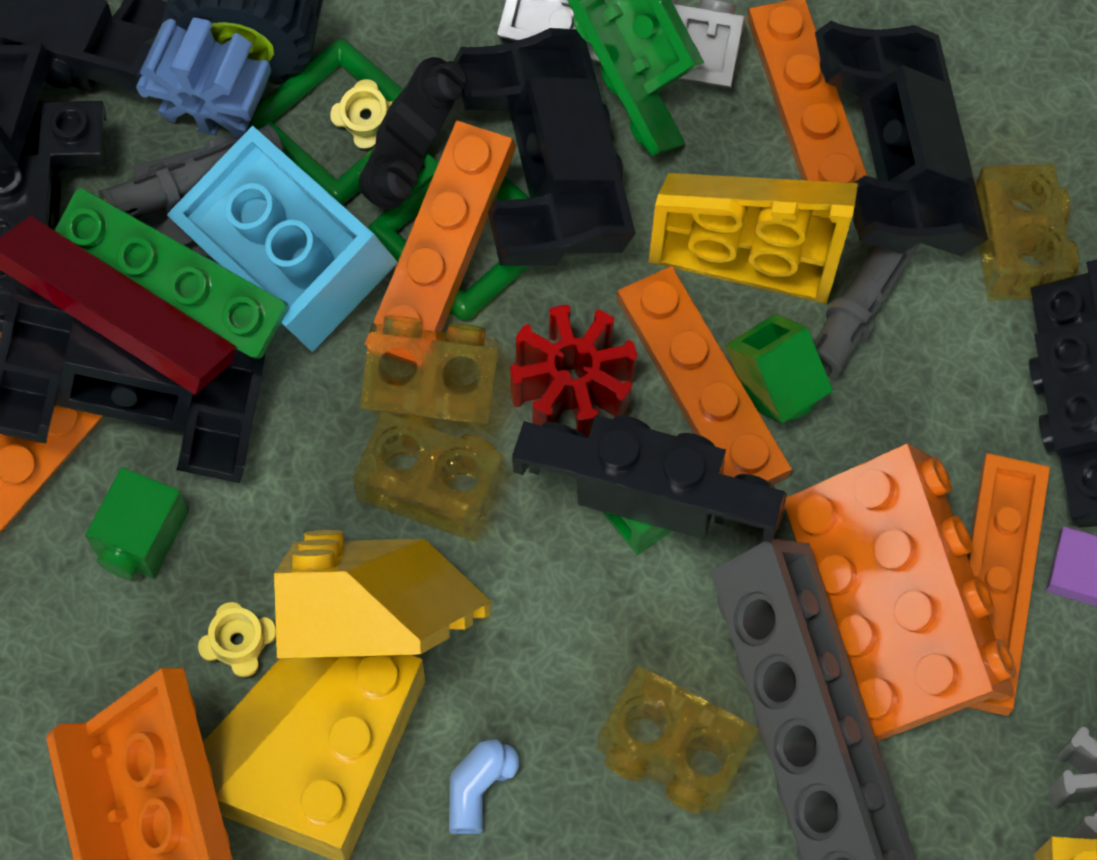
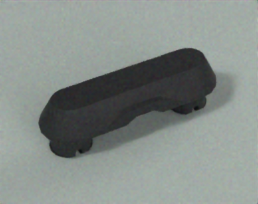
(408, 131)

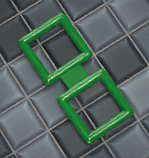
(385, 227)

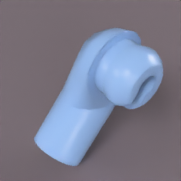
(472, 777)

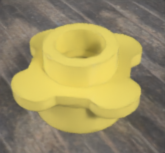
(348, 112)
(234, 620)

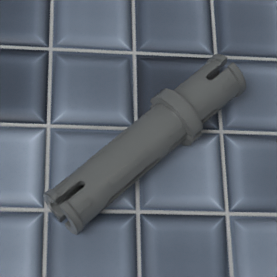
(168, 184)
(854, 313)

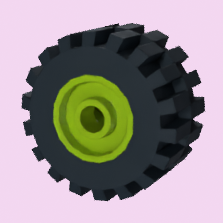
(278, 29)

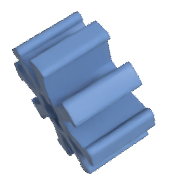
(203, 77)

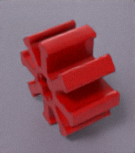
(594, 362)

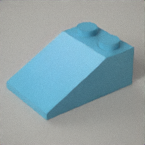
(284, 235)

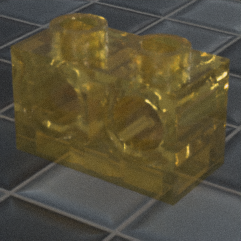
(1023, 232)
(427, 389)
(421, 489)
(686, 726)

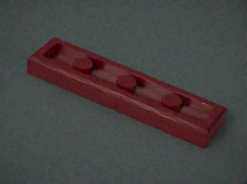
(114, 305)

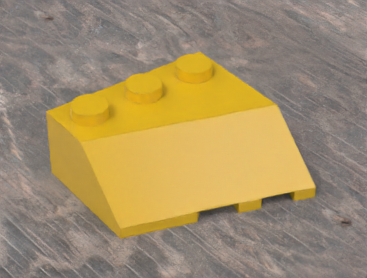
(754, 230)
(369, 597)
(314, 747)

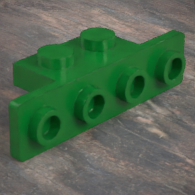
(641, 53)
(175, 273)

